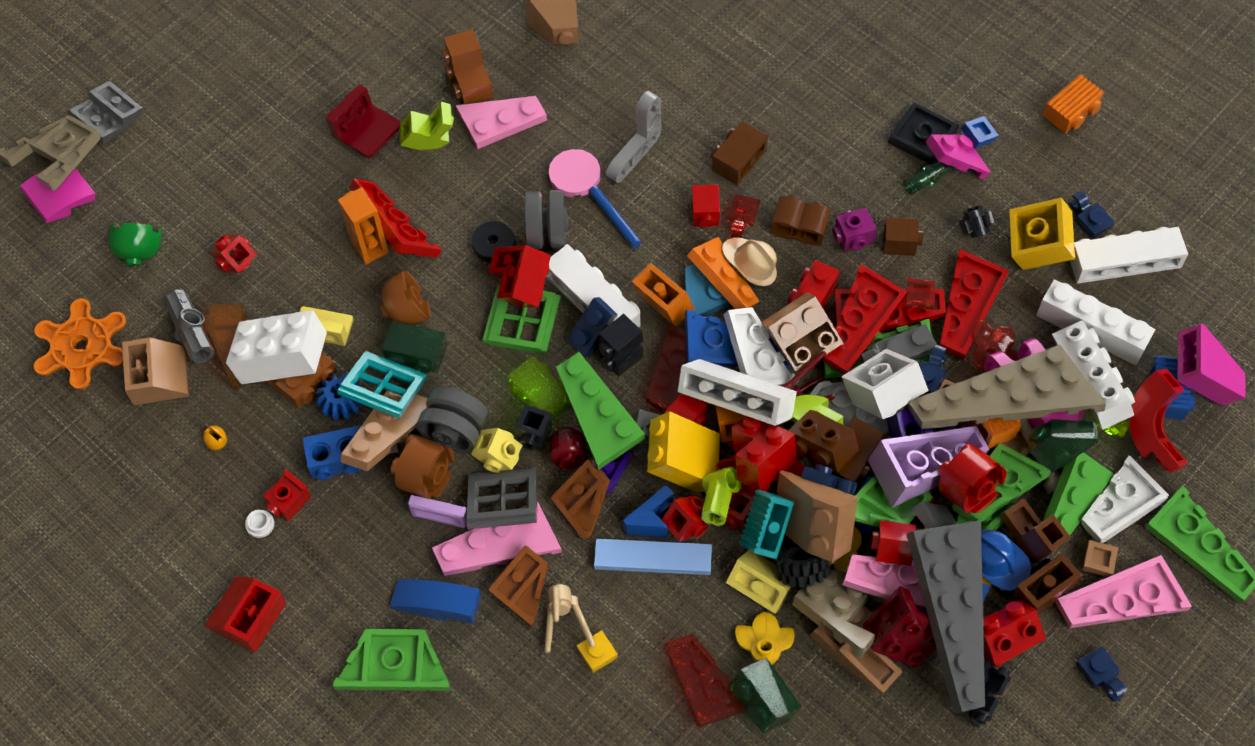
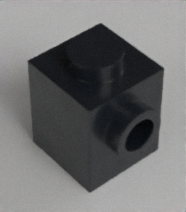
(533, 427)

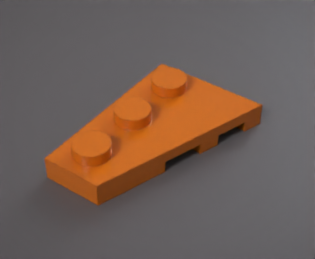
(722, 274)

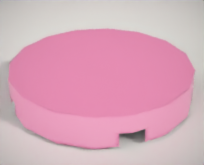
(574, 172)

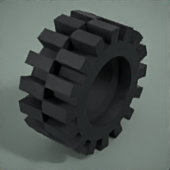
(800, 567)

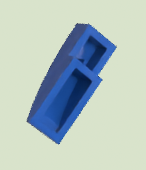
(436, 599)

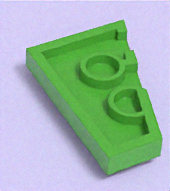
(1020, 477)

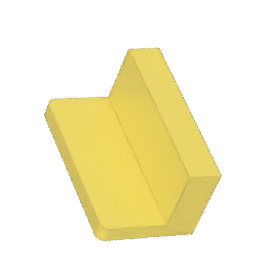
(336, 325)
(759, 581)

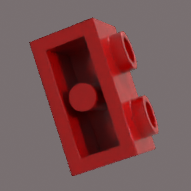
(819, 281)
(1011, 632)

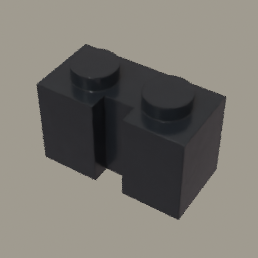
(620, 345)

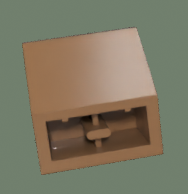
(802, 331)
(154, 370)

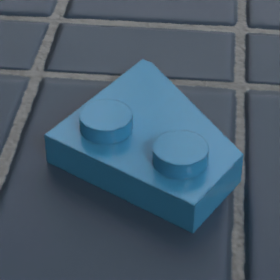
(703, 293)

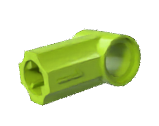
(719, 489)

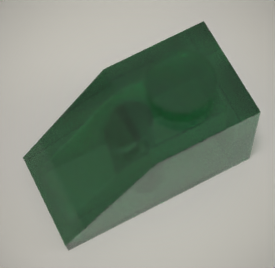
(1061, 441)

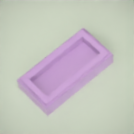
(438, 511)

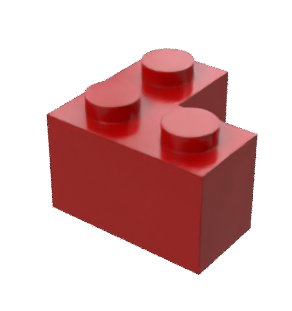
(522, 274)
(761, 451)

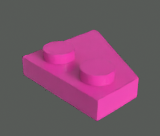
(958, 152)

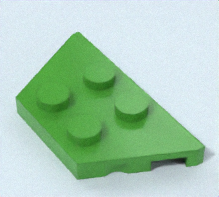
(874, 506)
(393, 662)

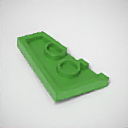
(1077, 490)

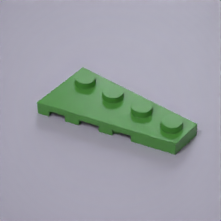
(1193, 537)

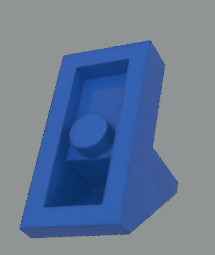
(646, 519)

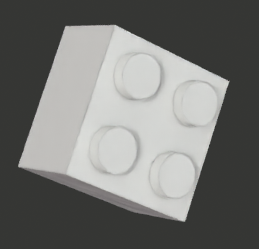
(885, 383)

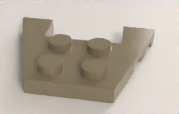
(62, 143)
(835, 608)

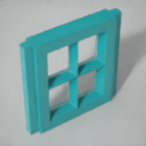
(373, 399)

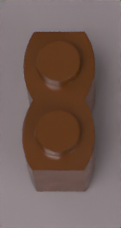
(800, 220)

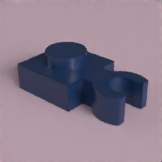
(823, 476)

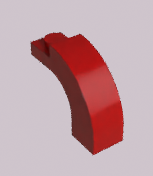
(1147, 423)

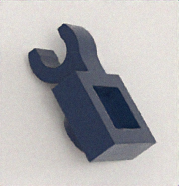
(1091, 219)
(932, 371)
(1101, 670)

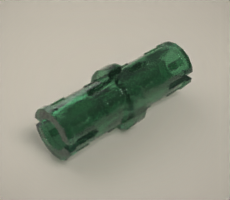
(928, 176)

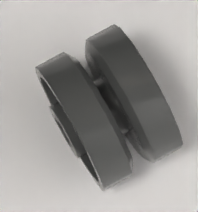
(547, 219)
(452, 418)

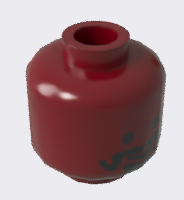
(567, 446)

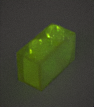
(538, 387)

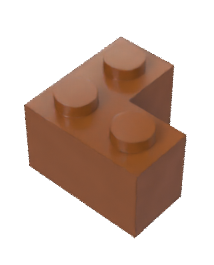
(466, 68)

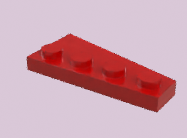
(396, 223)
(970, 300)
(902, 315)
(863, 316)

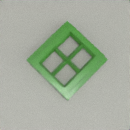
(544, 330)

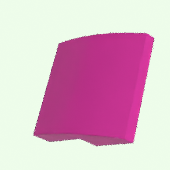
(58, 203)

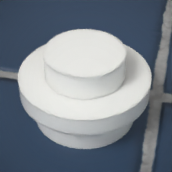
(259, 523)

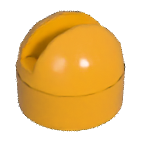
(210, 441)

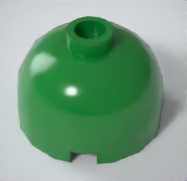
(134, 242)

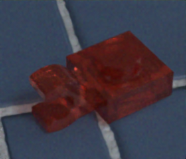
(743, 213)

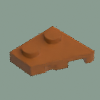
(582, 497)
(522, 585)

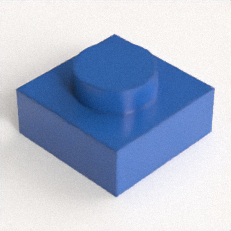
(979, 132)

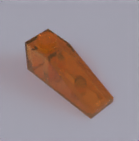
(222, 326)

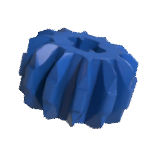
(331, 402)

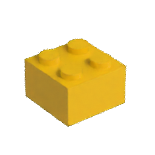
(1042, 234)

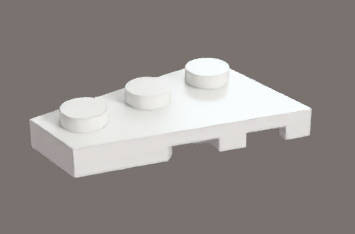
(753, 349)
(1124, 501)

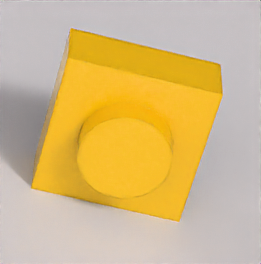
(600, 654)

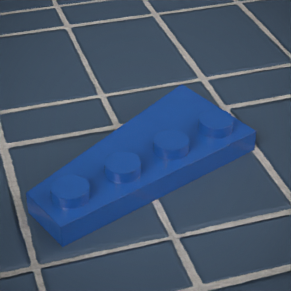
(710, 341)

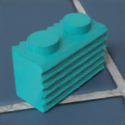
(766, 523)

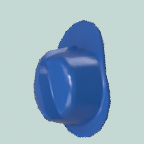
(1003, 561)

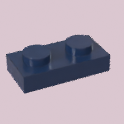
(586, 332)

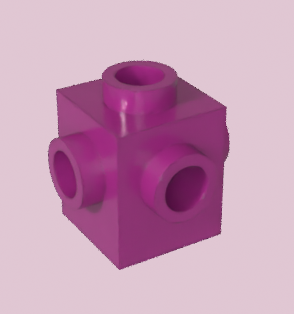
(854, 229)

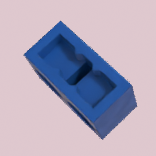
(332, 445)

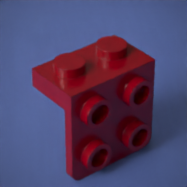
(361, 123)

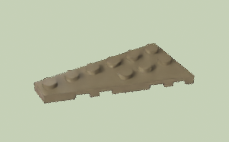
(1015, 391)

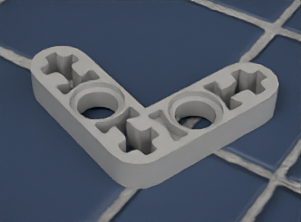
(648, 131)

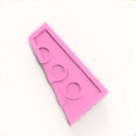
(1131, 594)

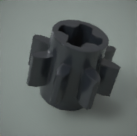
(976, 221)

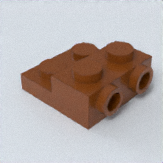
(303, 388)

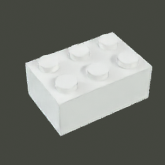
(276, 347)

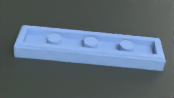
(653, 556)

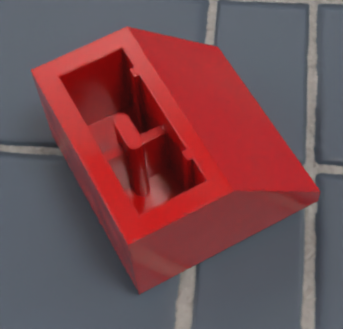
(246, 612)

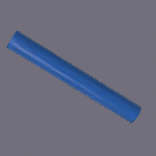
(614, 216)

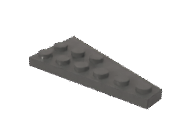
(951, 585)

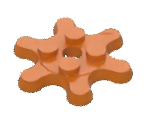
(77, 328)

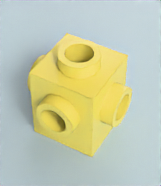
(497, 450)

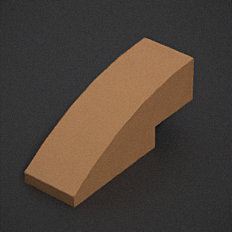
(872, 668)

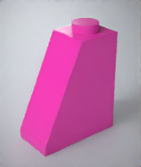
(1208, 366)

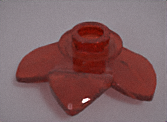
(992, 341)

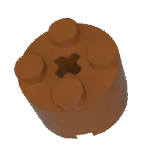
(423, 467)

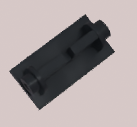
(995, 684)

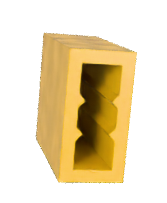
(682, 450)

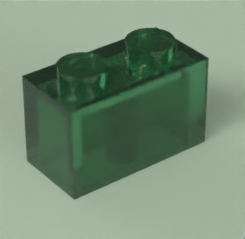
(415, 347)
(764, 695)

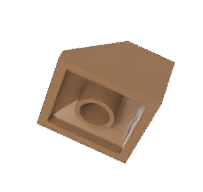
(554, 20)

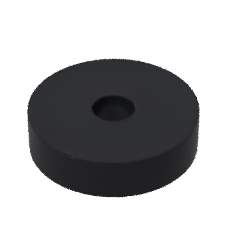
(491, 231)

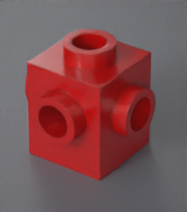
(240, 253)
(684, 518)

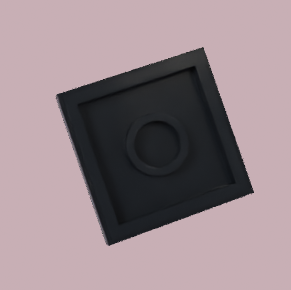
(916, 128)

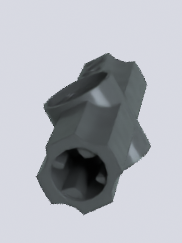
(189, 326)

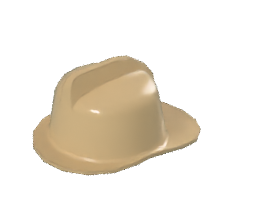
(752, 259)

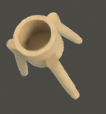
(560, 604)

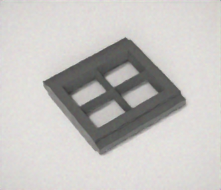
(502, 517)

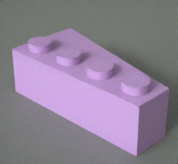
(911, 463)

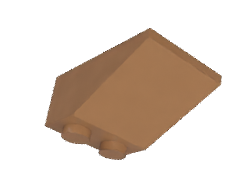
(820, 516)

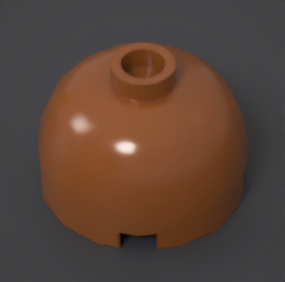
(403, 301)

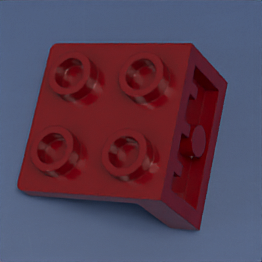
(901, 629)

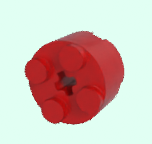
(971, 479)

